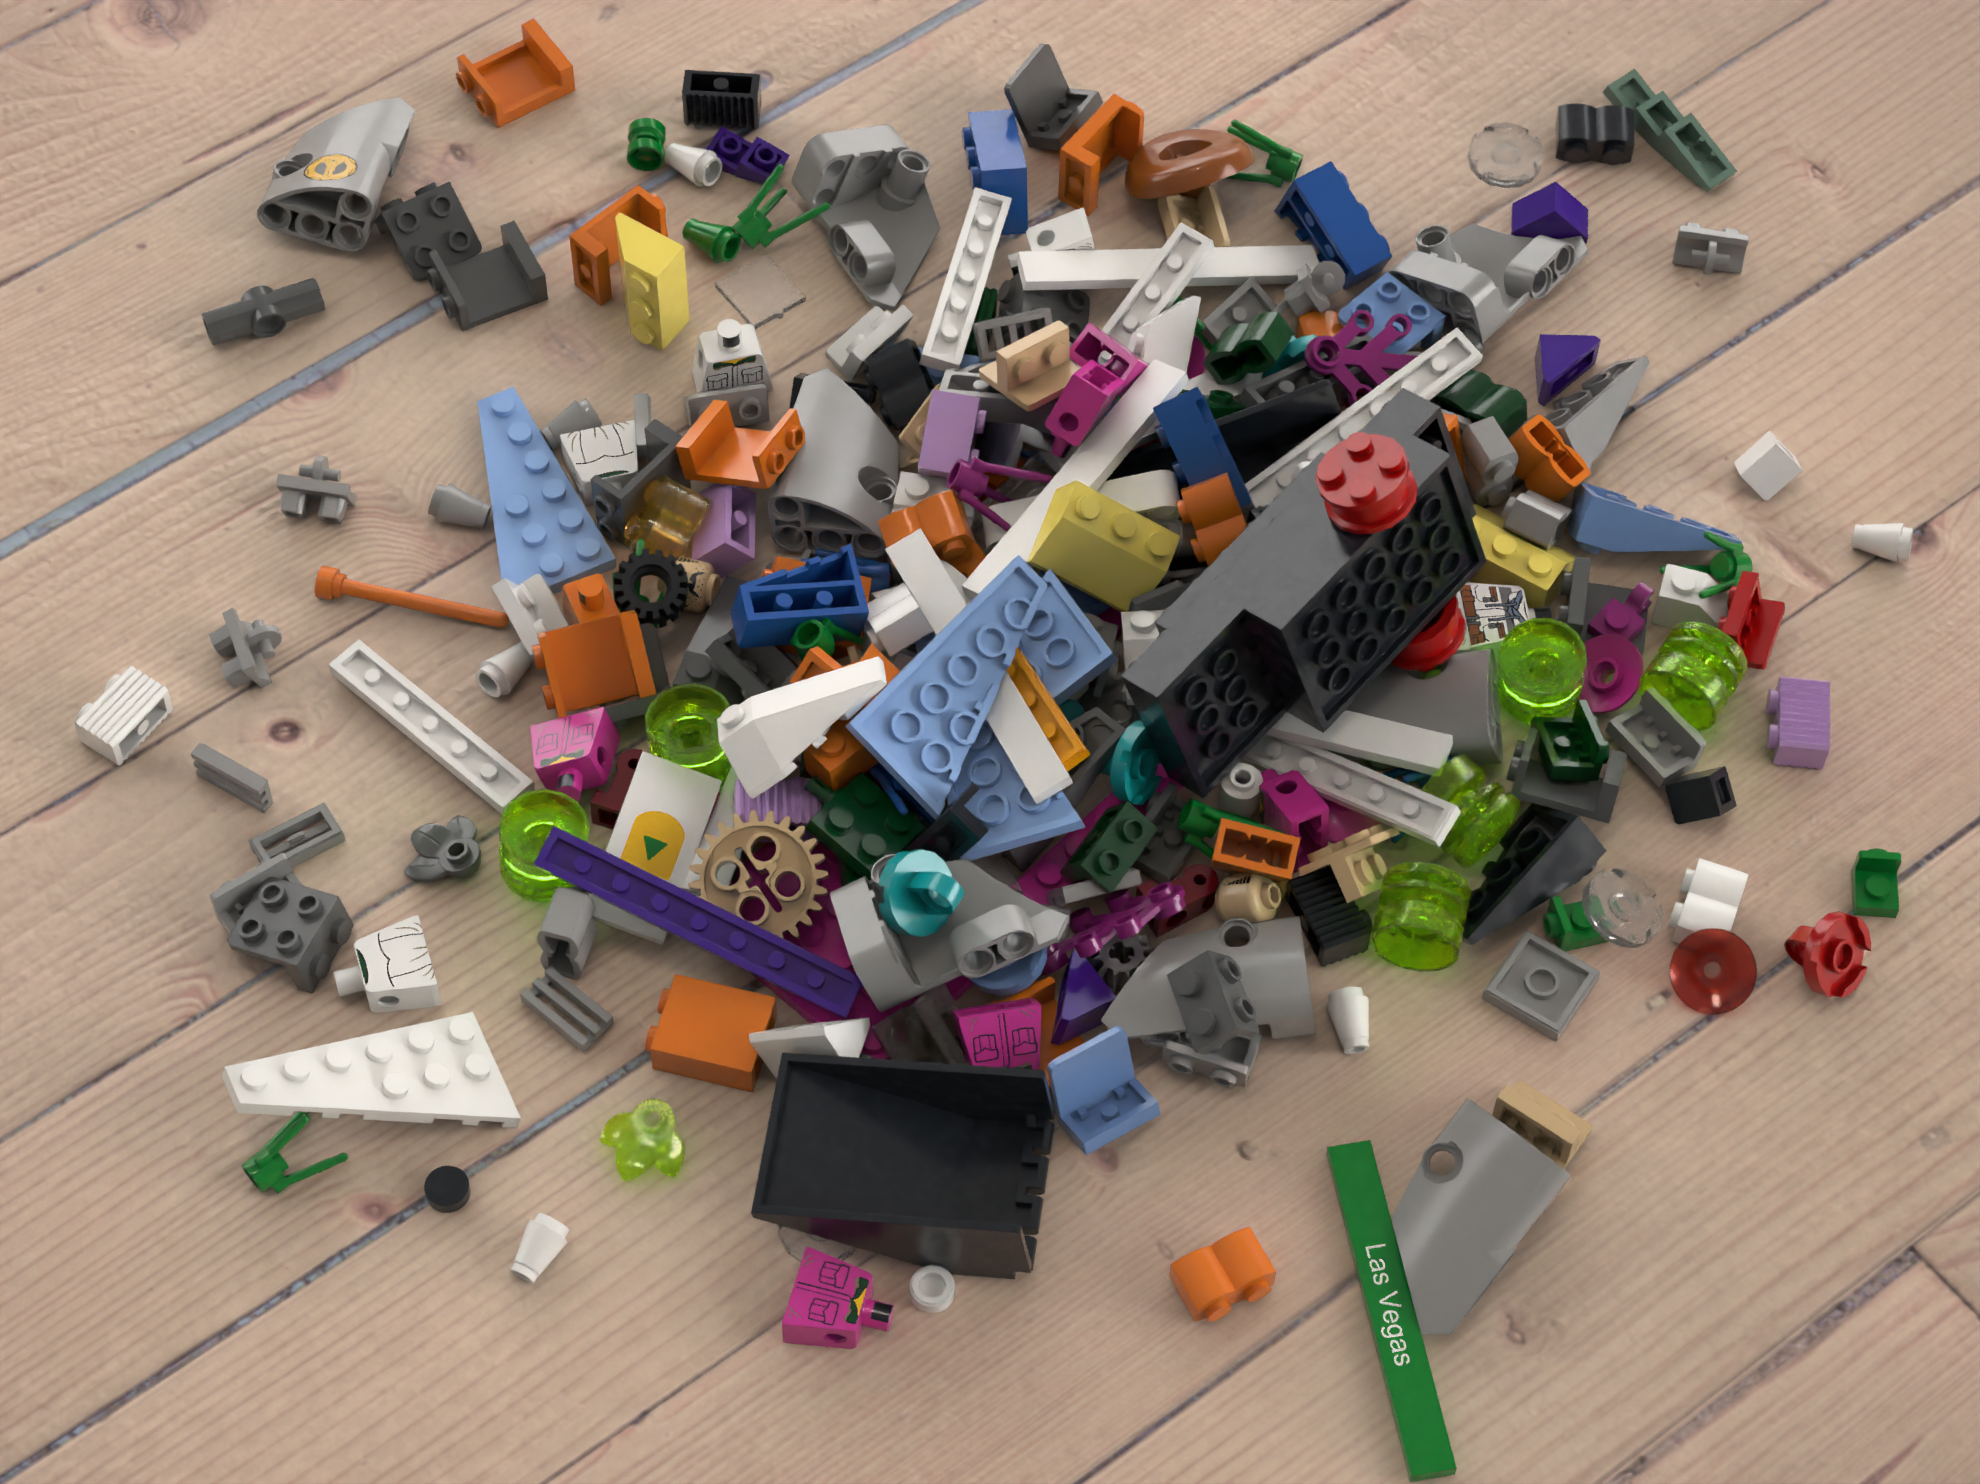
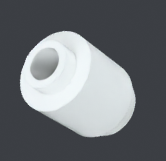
(1240, 790)

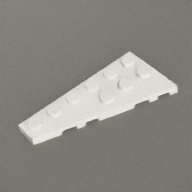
(386, 1076)

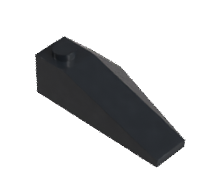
(1540, 859)

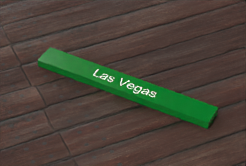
(1391, 1312)

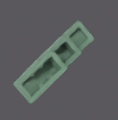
(1674, 137)

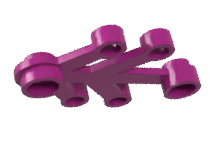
(1369, 359)
(1126, 919)

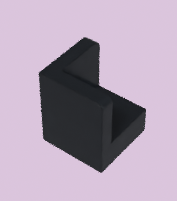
(1700, 795)

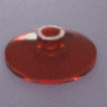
(1716, 993)

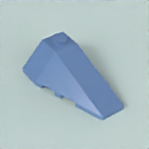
(1614, 524)

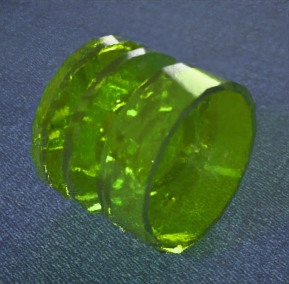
(1543, 651)
(1696, 672)
(685, 728)
(1484, 809)
(523, 833)
(1420, 916)

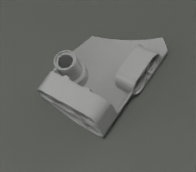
(878, 206)
(1484, 274)
(839, 477)
(1455, 703)
(980, 936)
(1271, 972)
(1465, 1224)

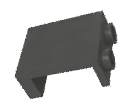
(490, 282)
(618, 506)
(1577, 797)

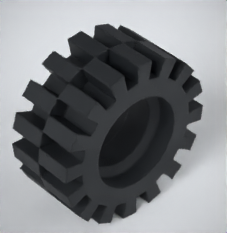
(658, 566)

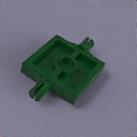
(860, 823)

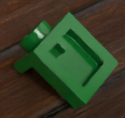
(1875, 883)
(1569, 926)

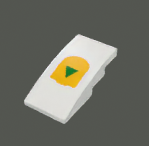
(658, 831)

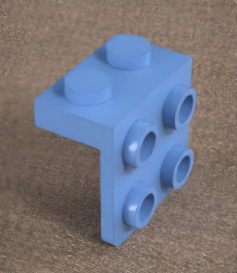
(1391, 297)
(1099, 1092)

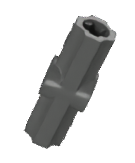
(263, 311)

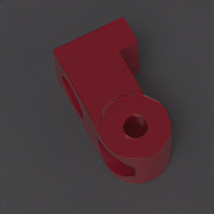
(607, 805)
(1200, 889)

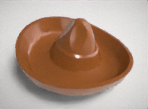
(1185, 163)

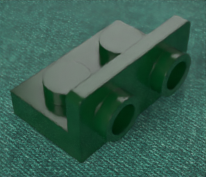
(1110, 847)

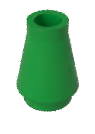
(715, 240)

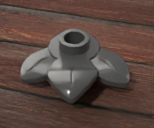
(445, 850)

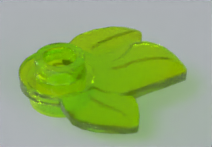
(643, 1145)

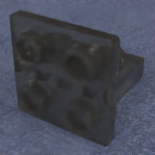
(923, 1030)

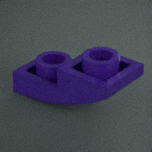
(746, 159)

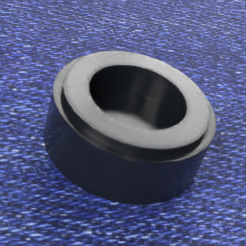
(447, 1189)

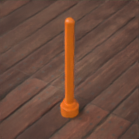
(333, 584)

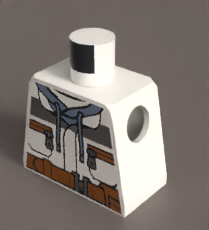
(1493, 612)

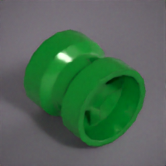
(646, 144)

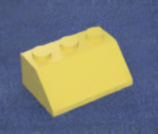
(652, 282)
(1102, 546)
(1519, 561)

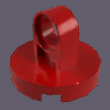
(1831, 953)

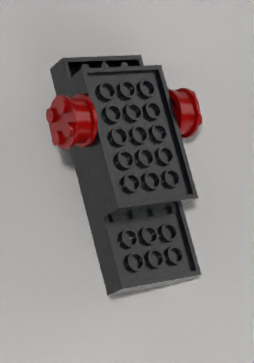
(1315, 597)

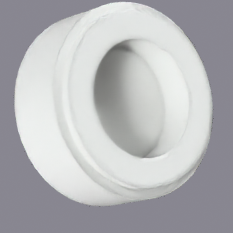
(932, 1289)

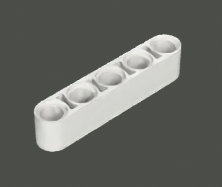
(1147, 493)

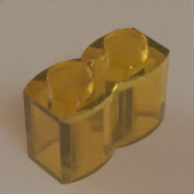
(667, 518)

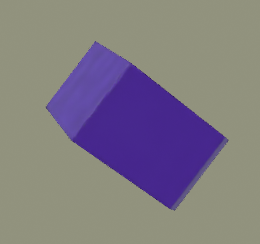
(1549, 213)
(1562, 361)
(1081, 1000)

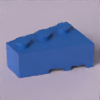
(998, 162)
(1335, 223)
(1197, 443)
(776, 604)

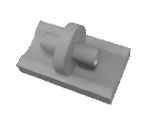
(1710, 248)
(1314, 288)
(333, 496)
(252, 645)

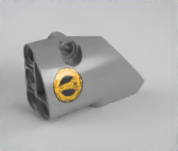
(329, 171)

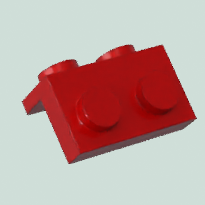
(1752, 620)

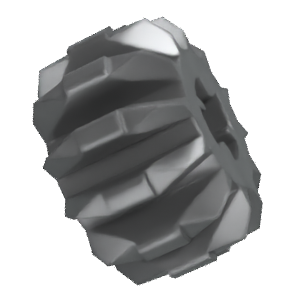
(1128, 951)

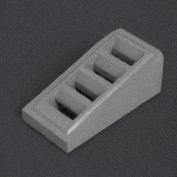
(1043, 318)

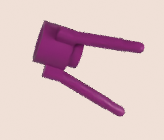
(969, 481)

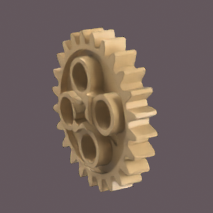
(790, 858)

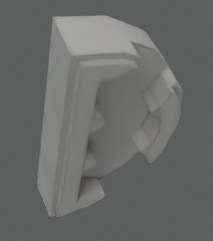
(642, 420)

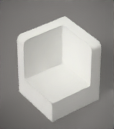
(1768, 466)

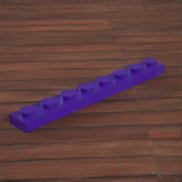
(699, 922)

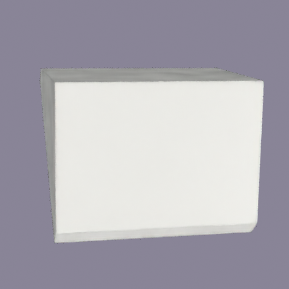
(828, 1038)

